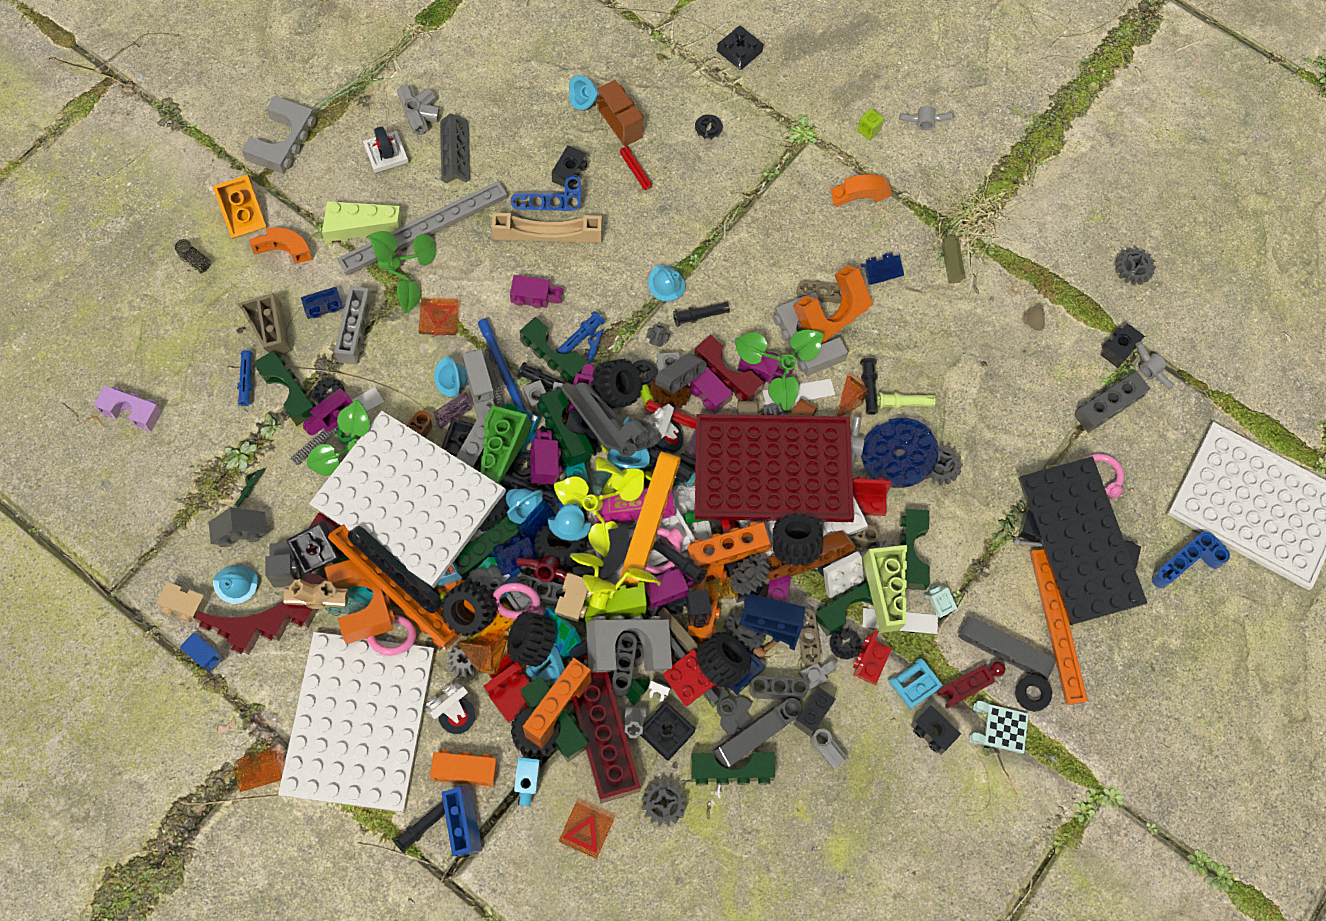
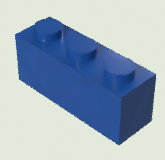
(461, 821)

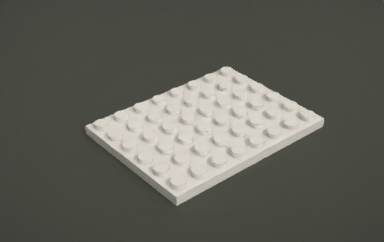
(408, 497)
(1256, 505)
(357, 724)

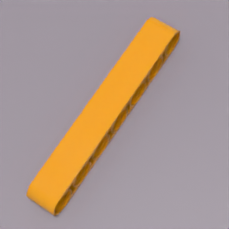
(651, 515)

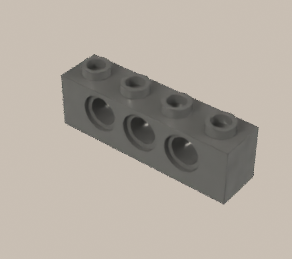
(1091, 419)

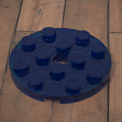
(907, 469)

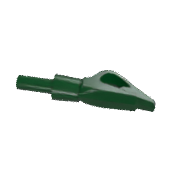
(249, 485)

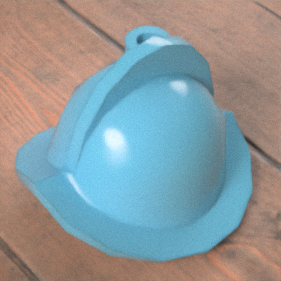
(582, 92)
(666, 283)
(450, 377)
(638, 460)
(522, 503)
(569, 523)
(235, 584)

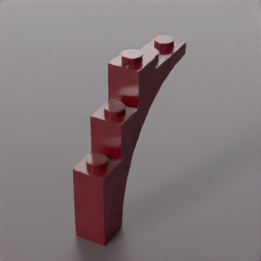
(245, 631)

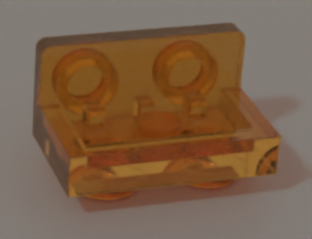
(257, 770)

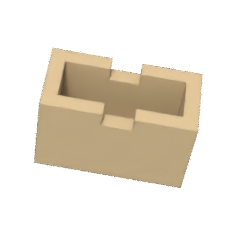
(181, 603)
(572, 604)

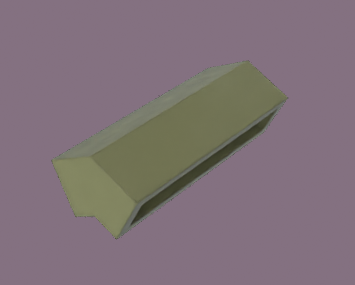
(953, 259)

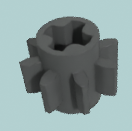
(658, 335)

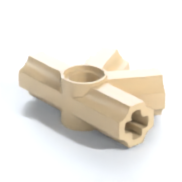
(315, 595)

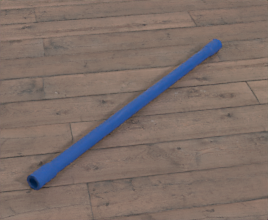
(488, 334)

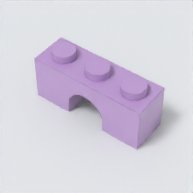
(113, 401)

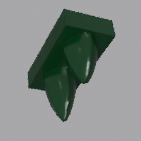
(638, 686)

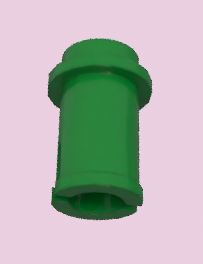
(689, 518)

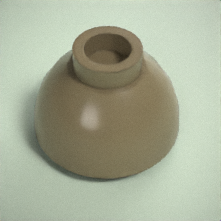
(1035, 318)

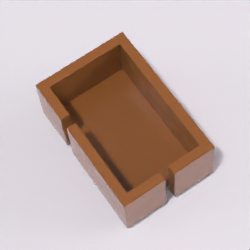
(620, 112)

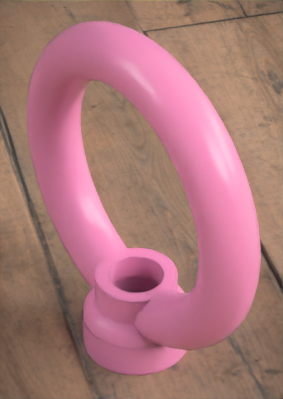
(1114, 489)
(674, 538)
(533, 607)
(399, 649)

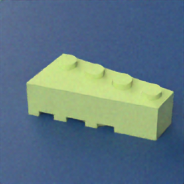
(358, 220)
(887, 585)

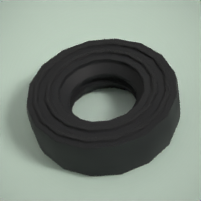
(1044, 687)

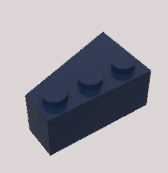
(774, 618)

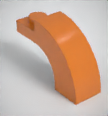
(861, 186)
(283, 240)

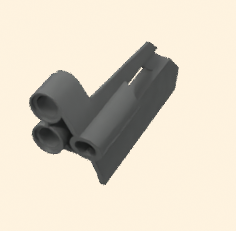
(607, 426)

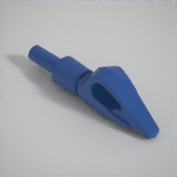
(593, 349)

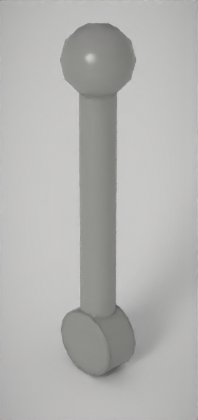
(1017, 542)

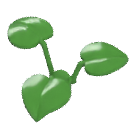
(384, 245)
(781, 390)
(351, 420)

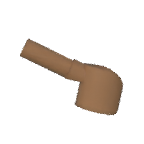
(760, 652)

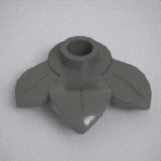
(489, 577)
(736, 717)

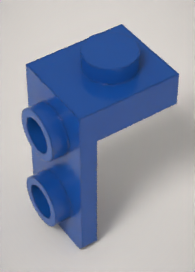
(201, 652)

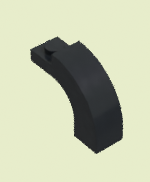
(614, 559)

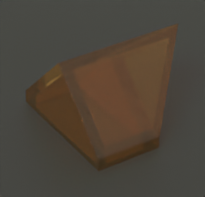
(852, 396)
(485, 651)

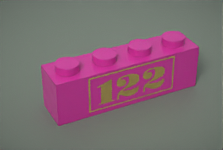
(619, 510)

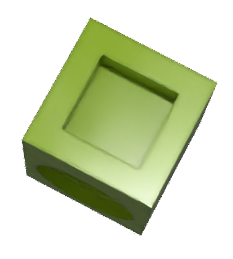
(870, 124)

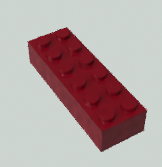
(607, 744)

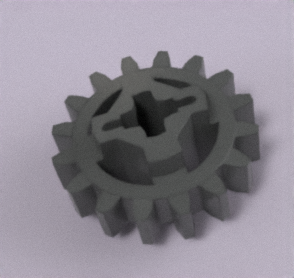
(1144, 266)
(948, 459)
(749, 574)
(745, 635)
(654, 804)

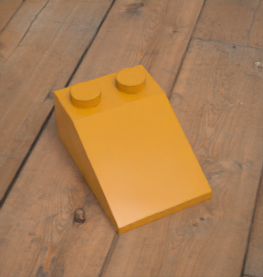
(239, 206)

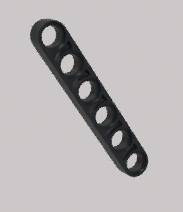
(394, 569)

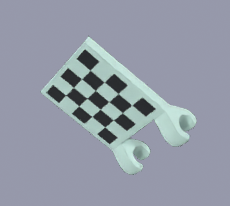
(1003, 728)

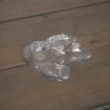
(688, 498)

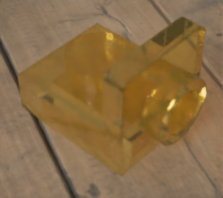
(720, 589)

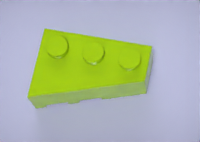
(625, 603)

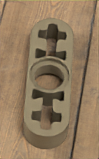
(809, 285)
(677, 631)
(815, 651)

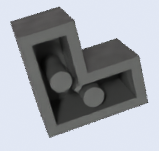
(236, 525)
(281, 565)

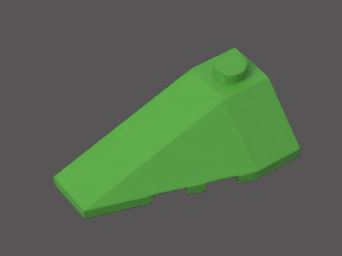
(503, 439)

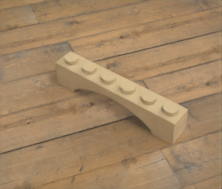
(578, 230)

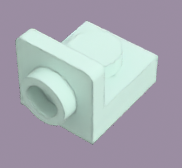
(941, 600)

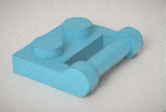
(552, 672)
(920, 688)

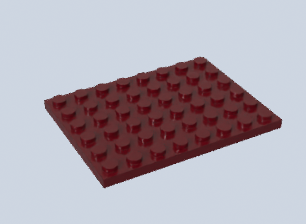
(773, 467)

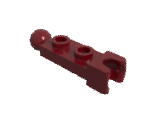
(971, 683)

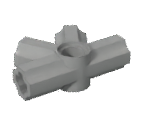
(418, 108)

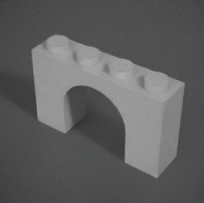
(280, 155)
(830, 352)
(478, 380)
(652, 633)

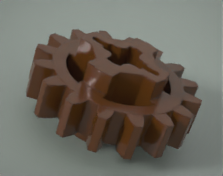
(675, 399)

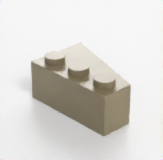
(268, 322)

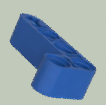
(547, 195)
(1198, 550)

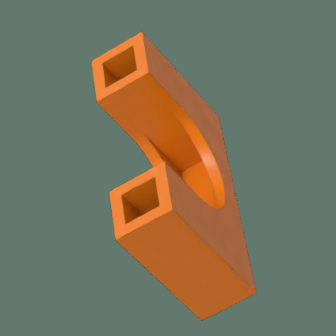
(854, 302)
(375, 617)
(570, 683)

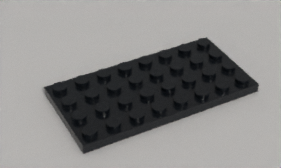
(1082, 541)

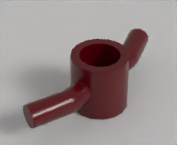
(540, 572)

